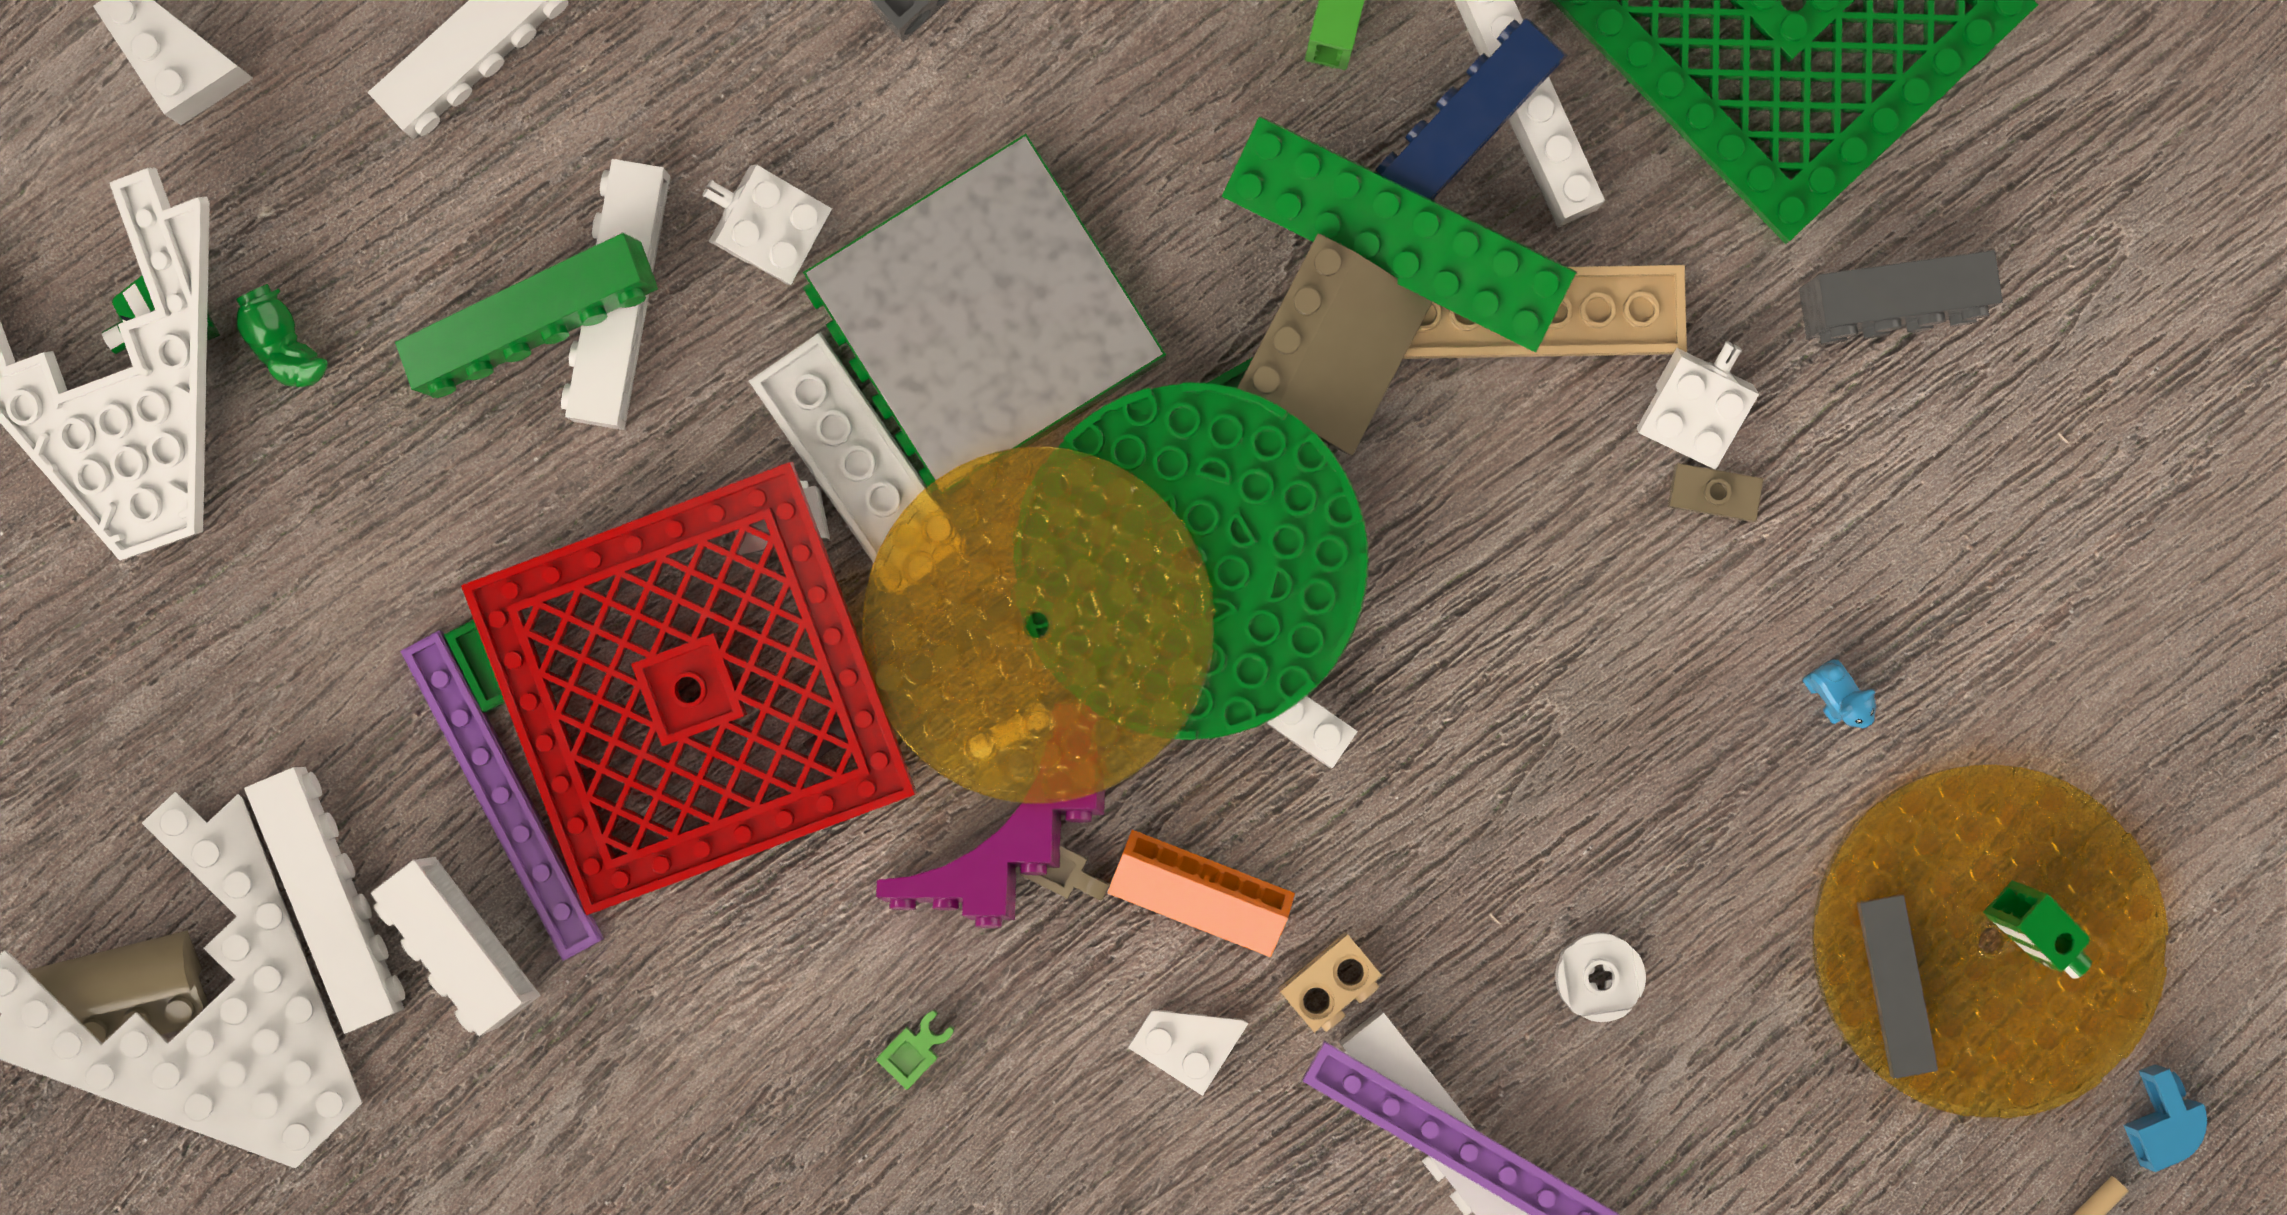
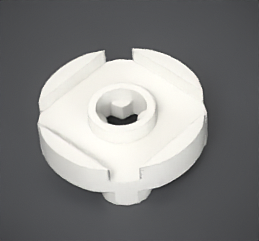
(1619, 992)

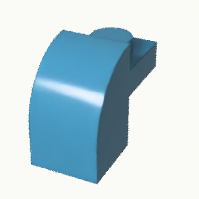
(2174, 1127)

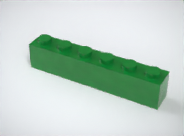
(527, 316)

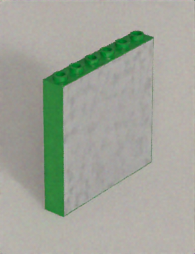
(983, 313)

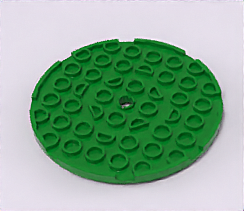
(1272, 529)

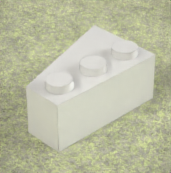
(170, 58)

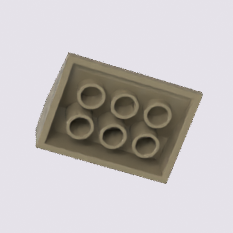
(1335, 343)

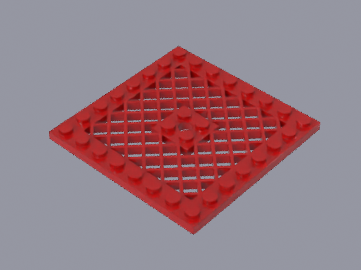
(555, 763)

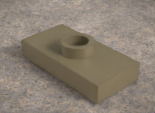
(1715, 492)

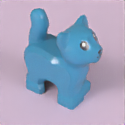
(1842, 695)

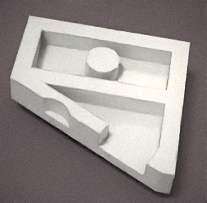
(1187, 1044)

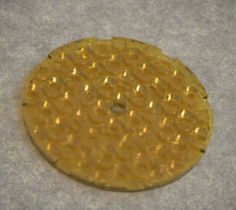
(1121, 640)
(2000, 1024)

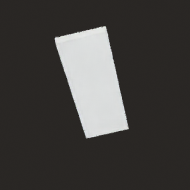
(840, 439)

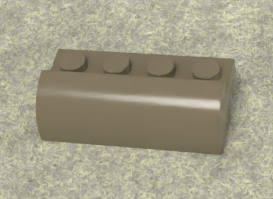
(144, 977)

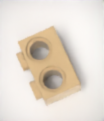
(1322, 973)

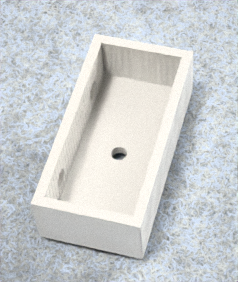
(454, 945)

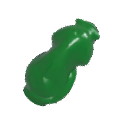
(271, 335)

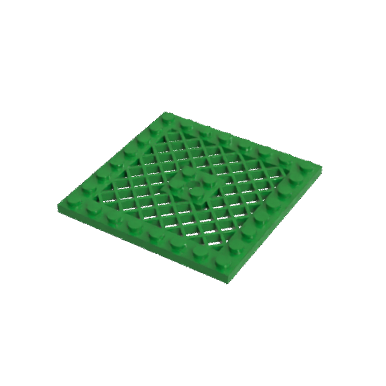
(1730, 149)

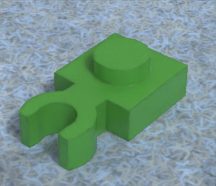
(911, 1054)

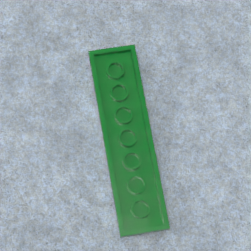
(1401, 232)

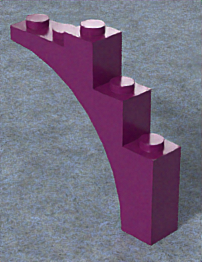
(987, 875)

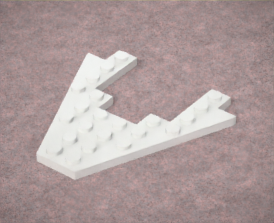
(135, 440)
(250, 1066)

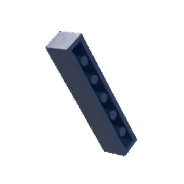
(1475, 111)

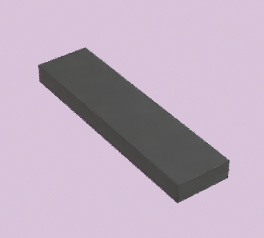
(1897, 986)

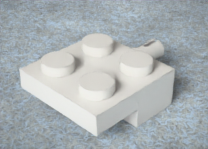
(767, 222)
(1699, 405)

